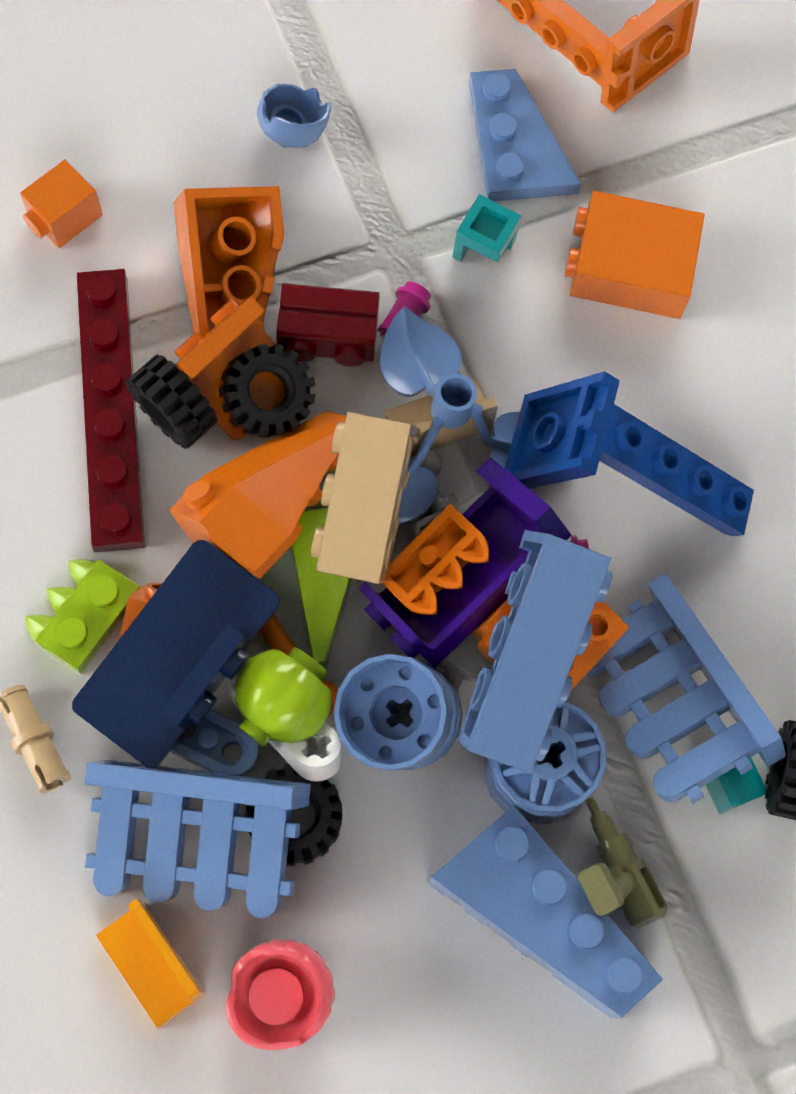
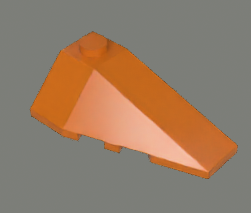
(227, 247)
(257, 499)

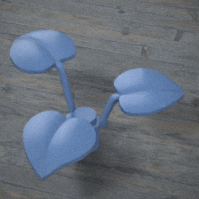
(426, 357)

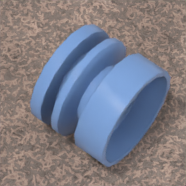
(369, 713)
(554, 790)

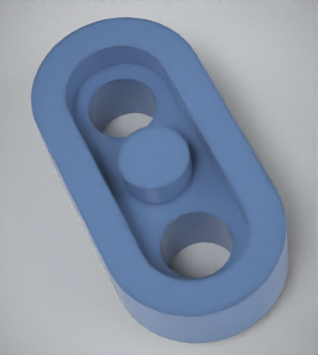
(211, 740)

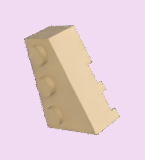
(364, 497)

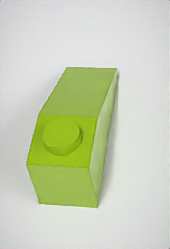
(321, 593)

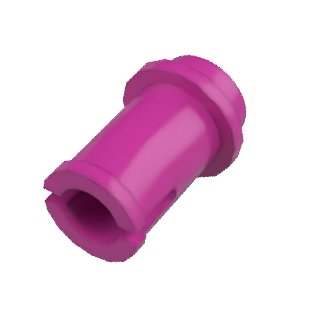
(410, 296)

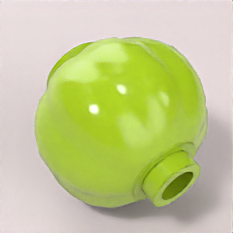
(282, 697)

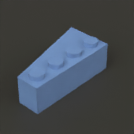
(539, 906)

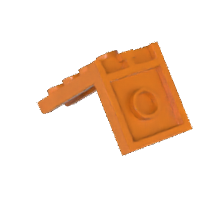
(628, 59)

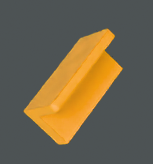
(150, 964)

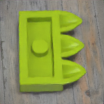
(83, 614)

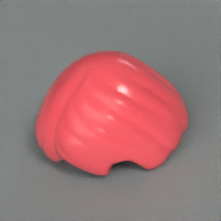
(279, 995)

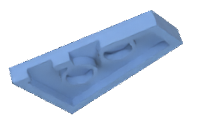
(515, 142)

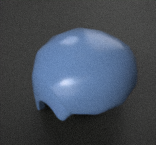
(292, 115)

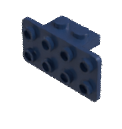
(177, 654)

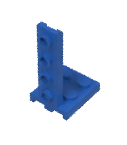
(576, 425)

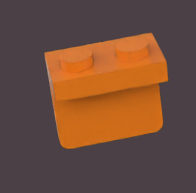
(210, 356)

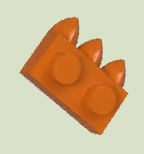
(435, 561)

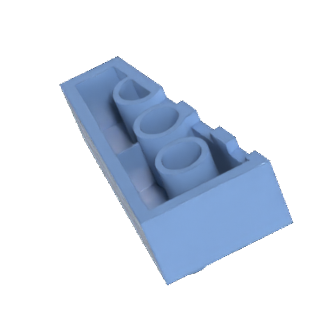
(535, 650)

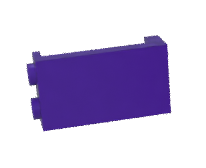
(502, 518)

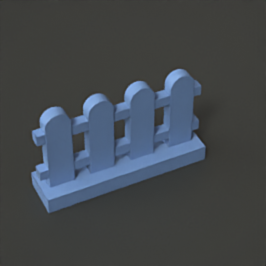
(699, 706)
(218, 833)

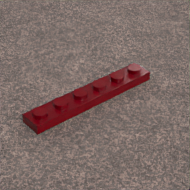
(109, 412)

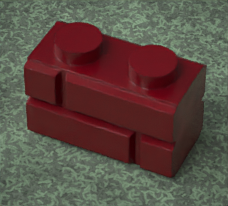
(328, 323)

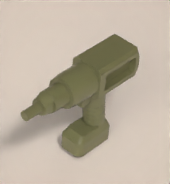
(621, 878)

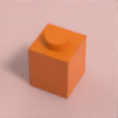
(60, 204)

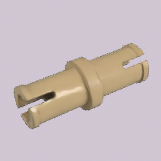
(33, 739)

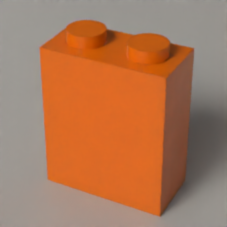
(635, 254)

